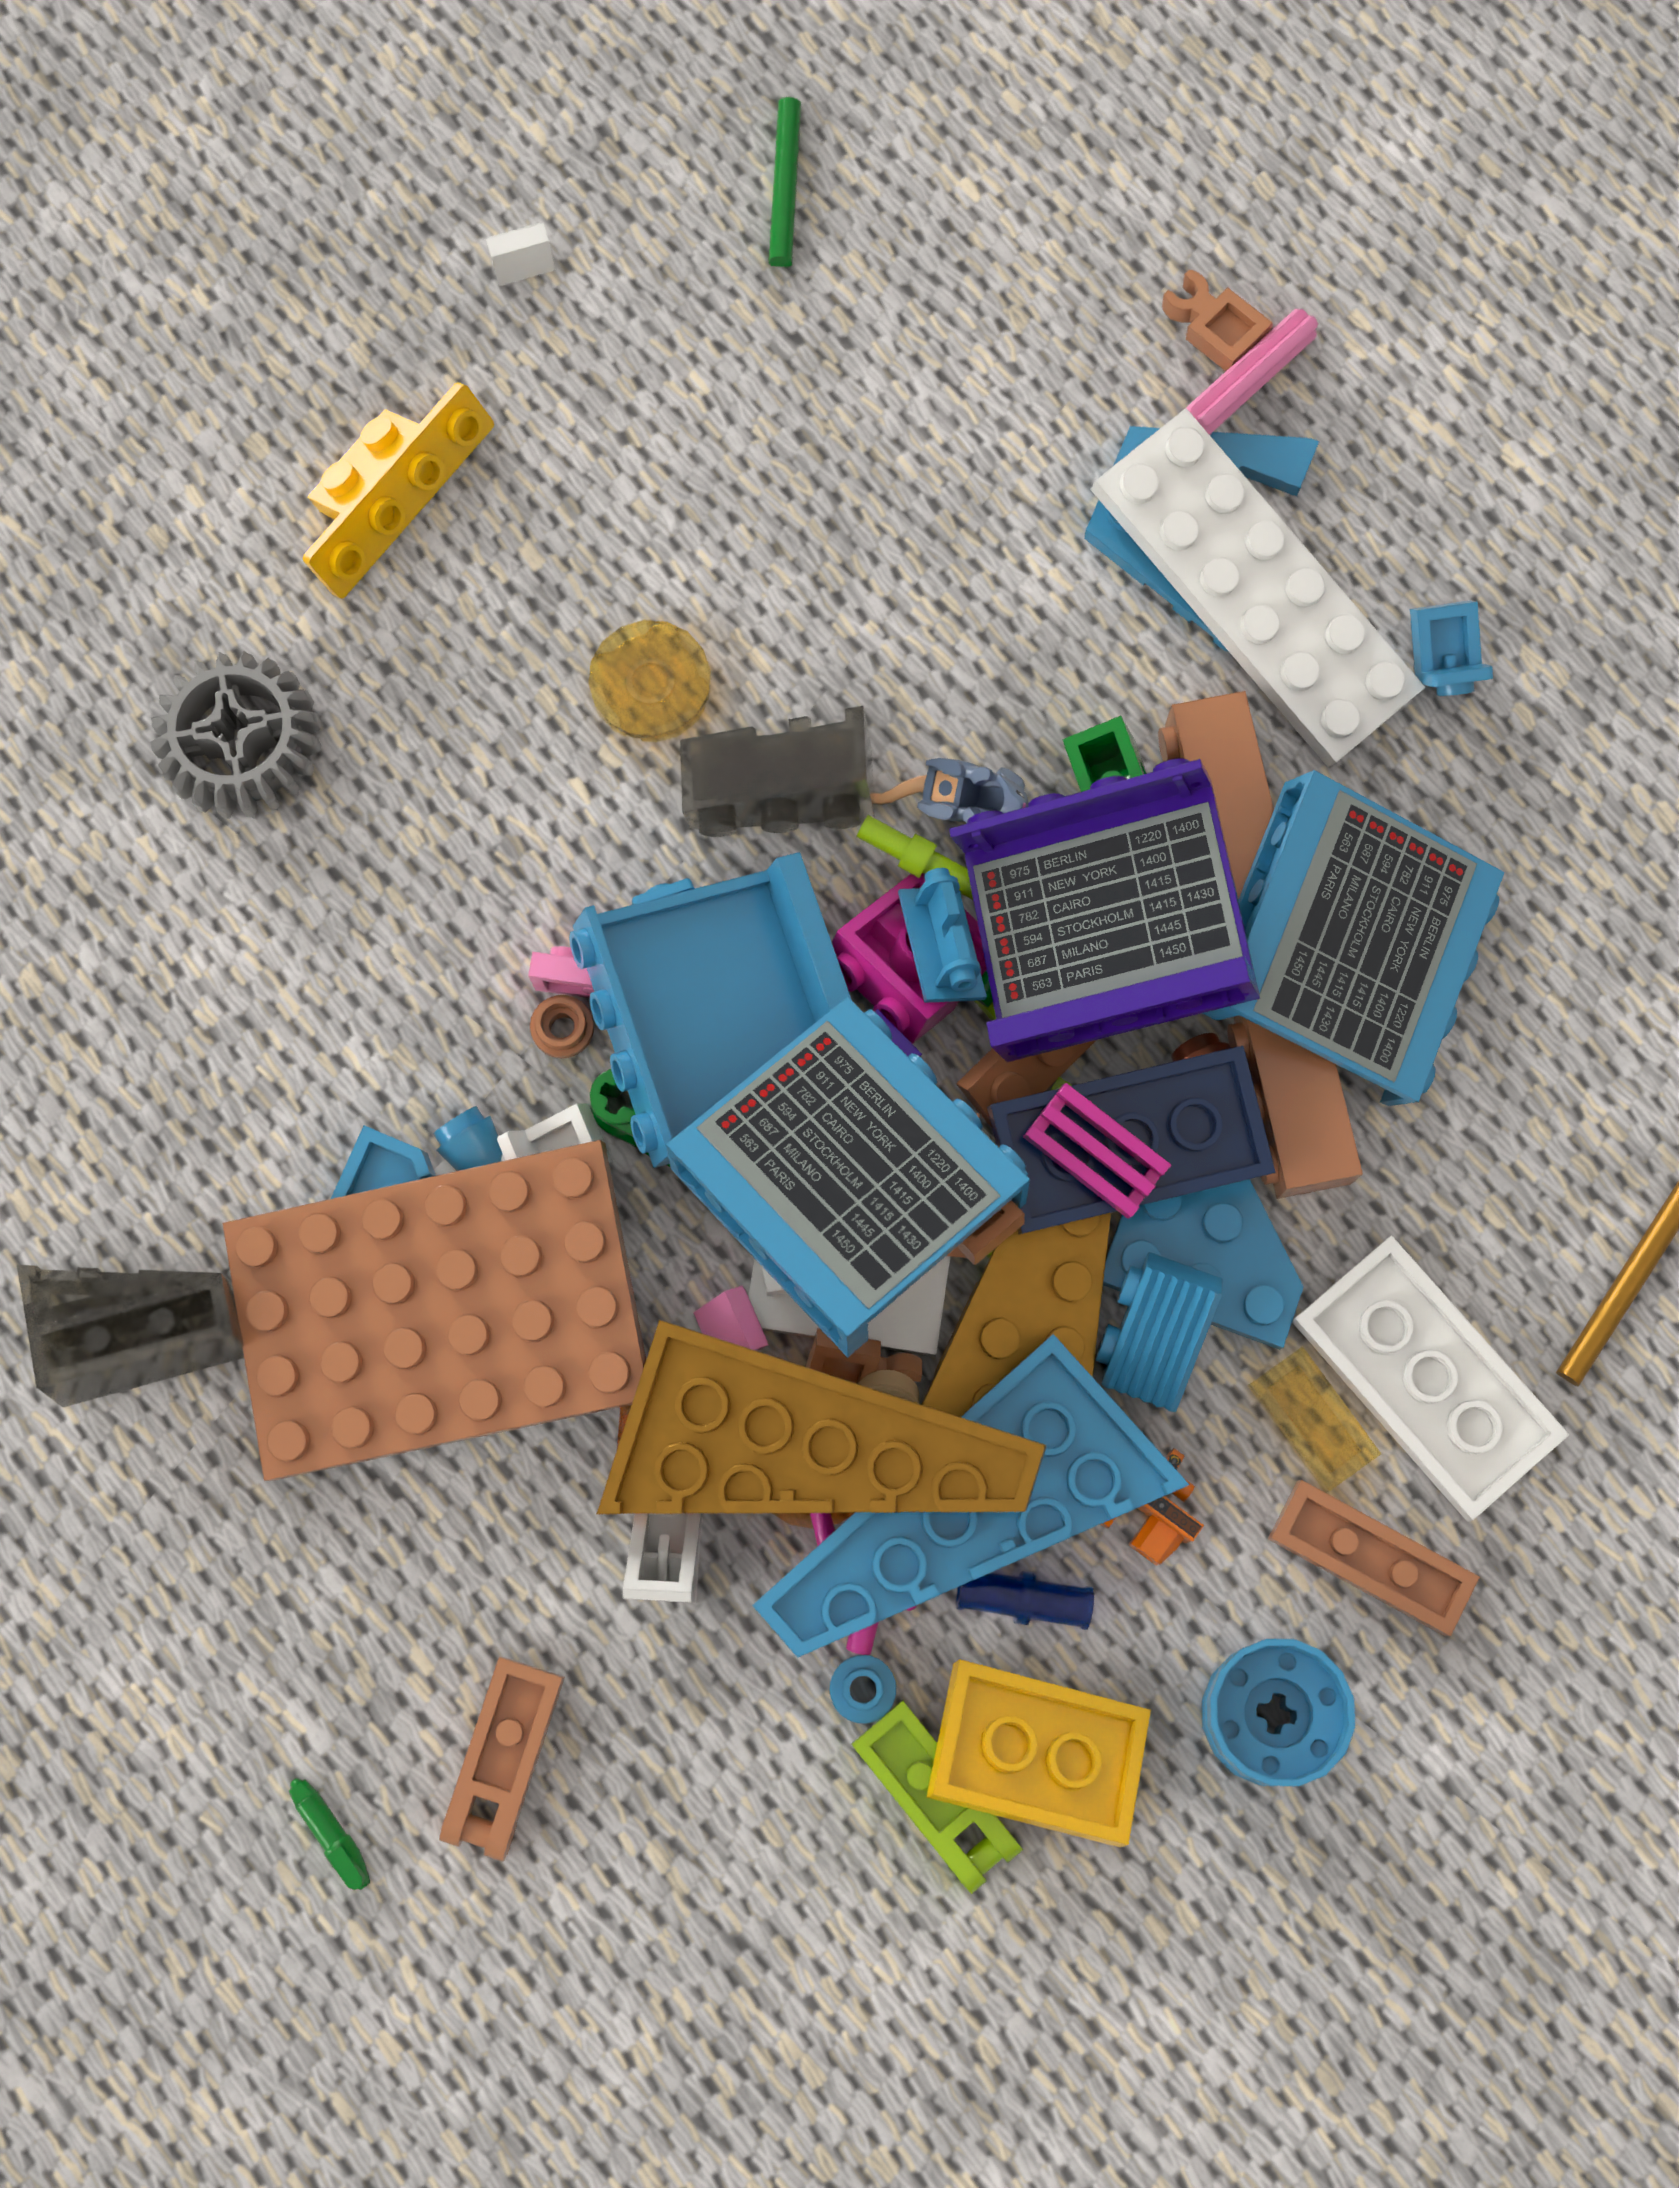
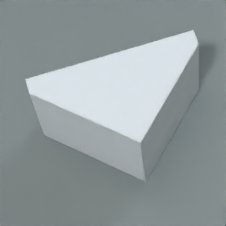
(663, 1557)

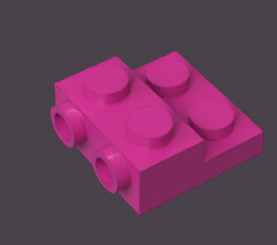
(881, 965)

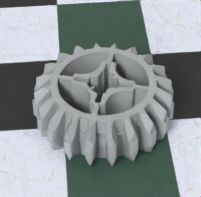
(188, 737)

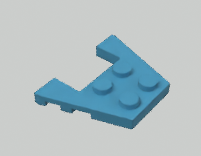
(1263, 458)

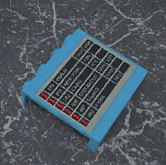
(1361, 933)
(846, 1170)

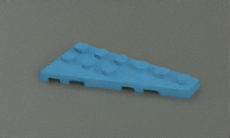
(889, 1562)

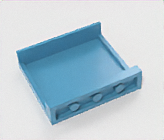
(705, 990)

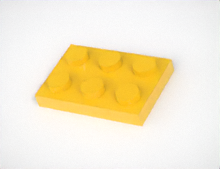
(1039, 1753)

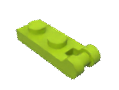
(902, 1759)

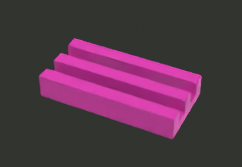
(1141, 1184)

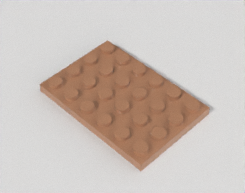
(435, 1311)

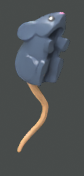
(960, 789)

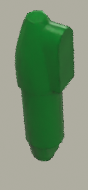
(337, 1845)

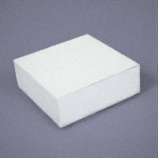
(520, 253)

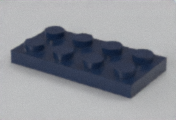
(1188, 1111)

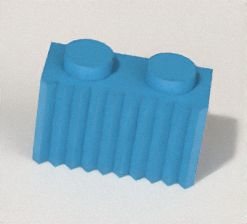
(1160, 1331)

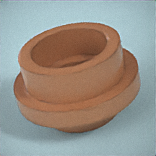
(561, 1007)

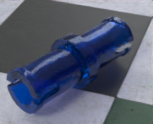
(1028, 1599)

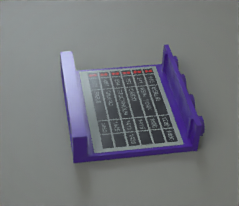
(1106, 910)

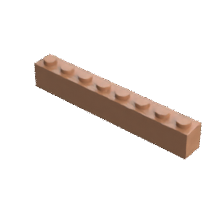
(1294, 1087)

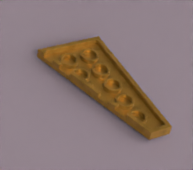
(1026, 1293)
(769, 1436)

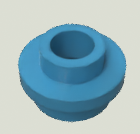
(840, 1689)

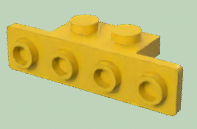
(388, 482)

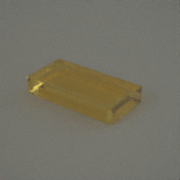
(1314, 1419)

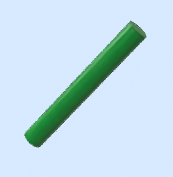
(785, 182)

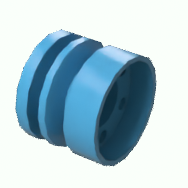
(1307, 1687)

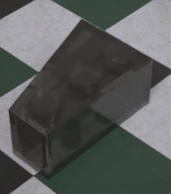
(779, 778)
(124, 1330)

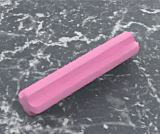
(1253, 370)

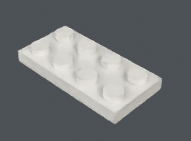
(1430, 1378)

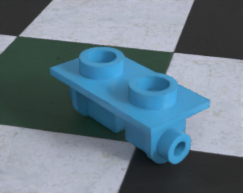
(941, 940)

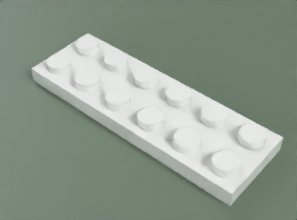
(1257, 587)

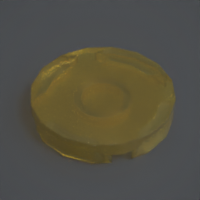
(650, 680)

